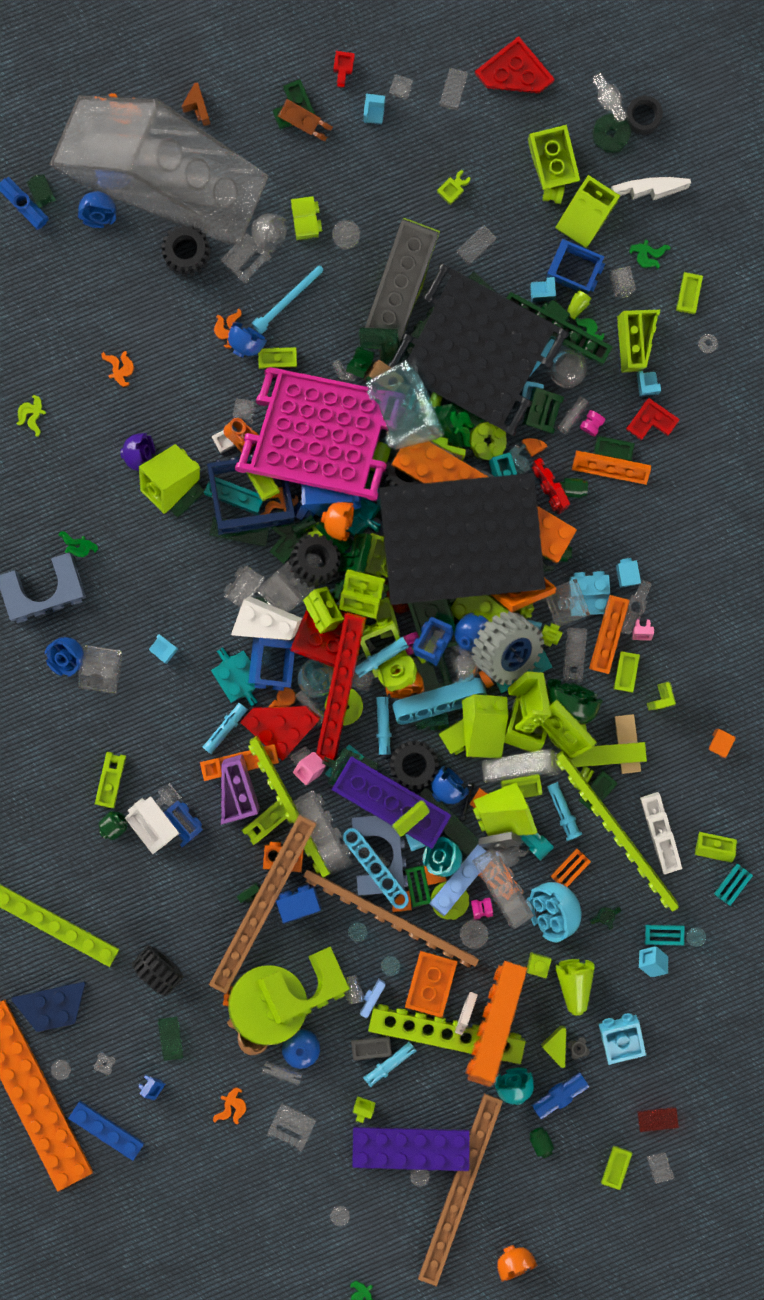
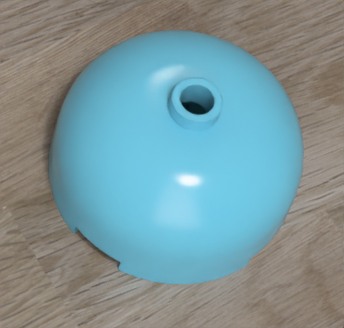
(563, 910)

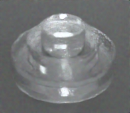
(346, 234)
(474, 934)

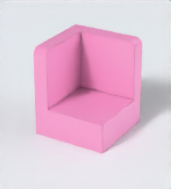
(309, 768)

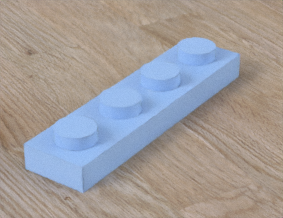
(457, 883)

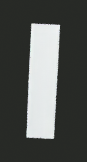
(656, 187)
(661, 833)

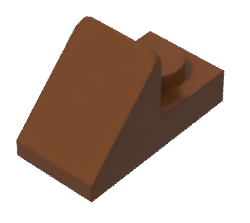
(195, 101)

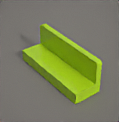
(666, 695)

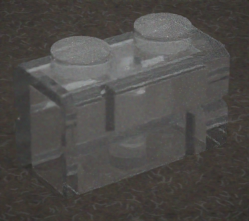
(245, 585)

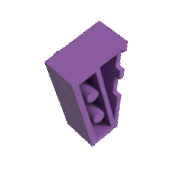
(237, 791)

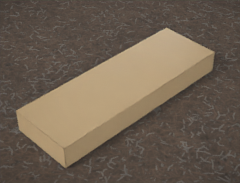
(626, 734)

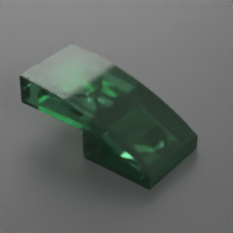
(170, 1038)

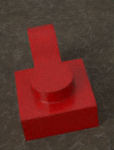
(343, 65)

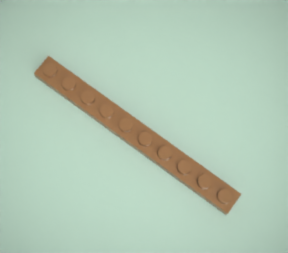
(262, 903)
(397, 922)
(460, 1191)

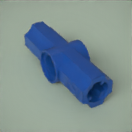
(30, 210)
(560, 1095)

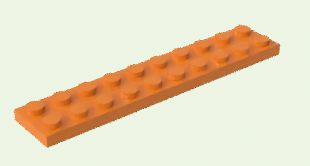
(432, 464)
(38, 1106)

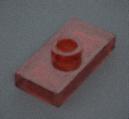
(658, 1119)

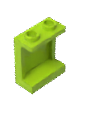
(533, 700)

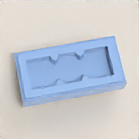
(371, 998)

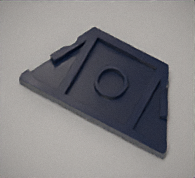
(51, 1006)

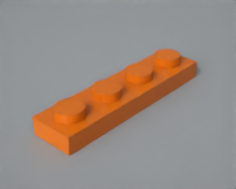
(611, 467)
(609, 634)

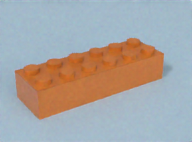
(497, 1023)

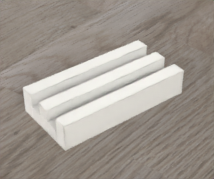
(466, 1013)

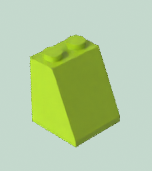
(168, 477)
(504, 812)

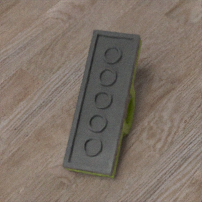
(403, 277)

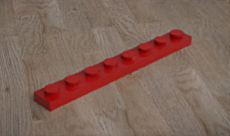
(340, 686)

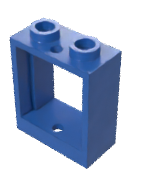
(583, 253)
(256, 661)

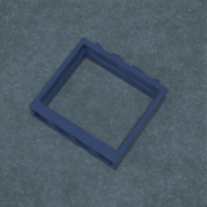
(252, 522)

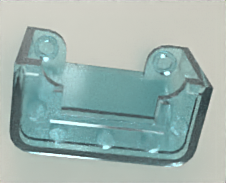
(405, 406)

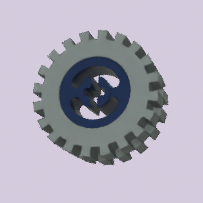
(507, 647)

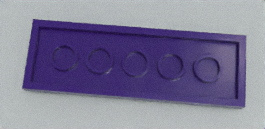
(388, 800)
(411, 1148)

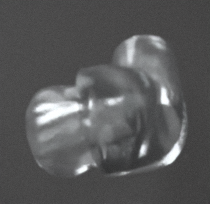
(341, 372)

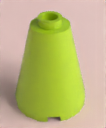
(575, 983)

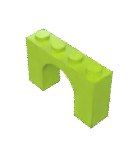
(330, 985)

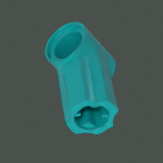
(537, 845)

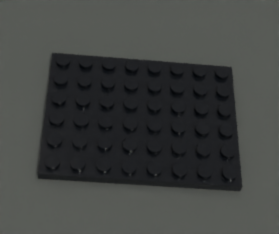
(462, 538)

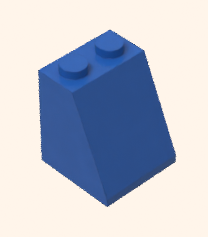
(320, 499)

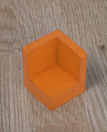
(721, 743)

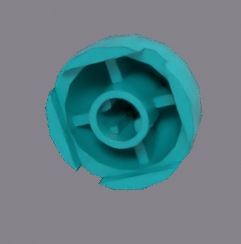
(443, 858)
(515, 1086)

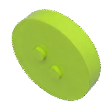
(251, 1012)

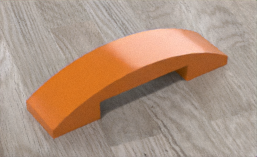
(212, 768)

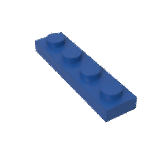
(106, 1130)

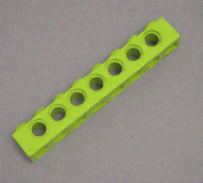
(377, 1025)

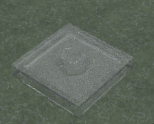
(567, 603)

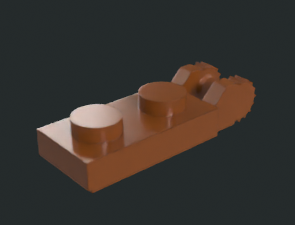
(303, 119)

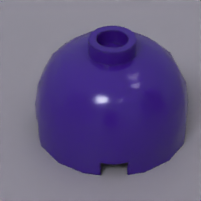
(137, 450)

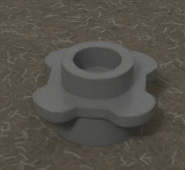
(584, 1051)

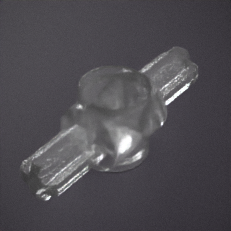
(609, 97)
(640, 598)

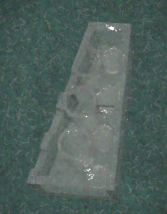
(324, 834)

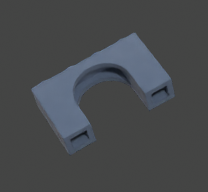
(68, 591)
(376, 827)

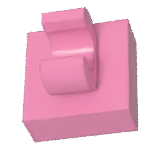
(642, 633)

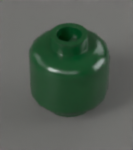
(112, 825)

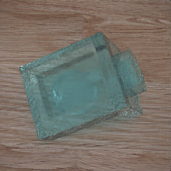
(520, 462)

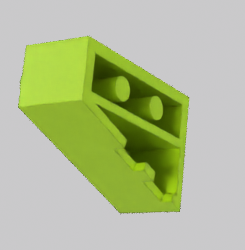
(635, 338)

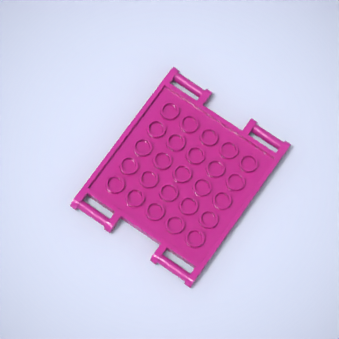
(316, 434)

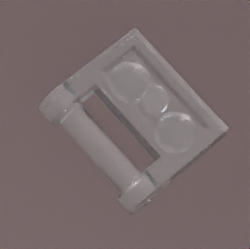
(240, 254)
(294, 1121)

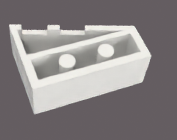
(265, 621)

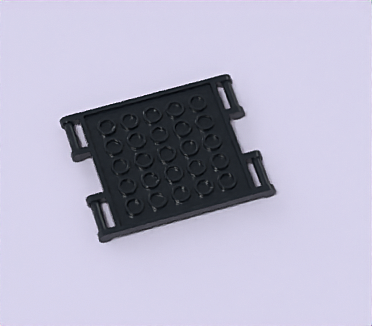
(479, 348)

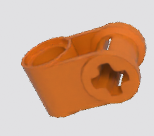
(237, 438)

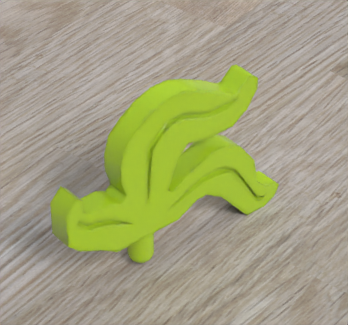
(27, 408)

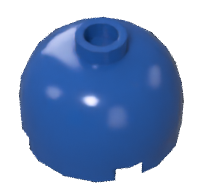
(97, 209)
(245, 340)
(468, 629)
(64, 656)
(448, 787)
(301, 1049)

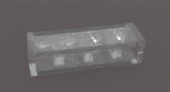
(503, 888)

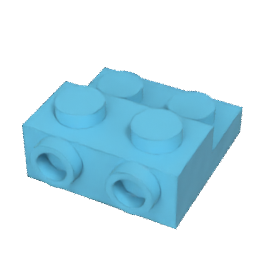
(594, 590)
(622, 1038)

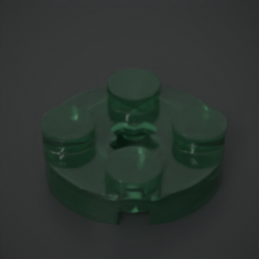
(604, 141)

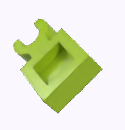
(452, 188)

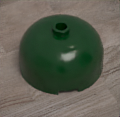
(575, 699)

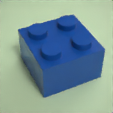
(298, 903)

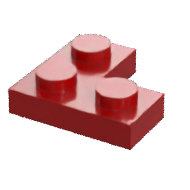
(649, 415)

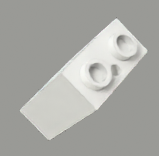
(151, 824)

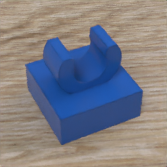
(300, 511)
(151, 1088)

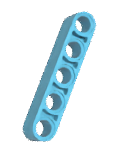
(435, 701)
(377, 877)

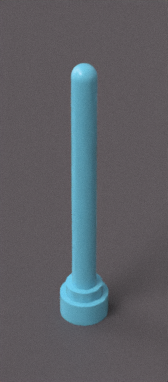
(262, 323)

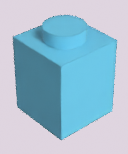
(628, 573)

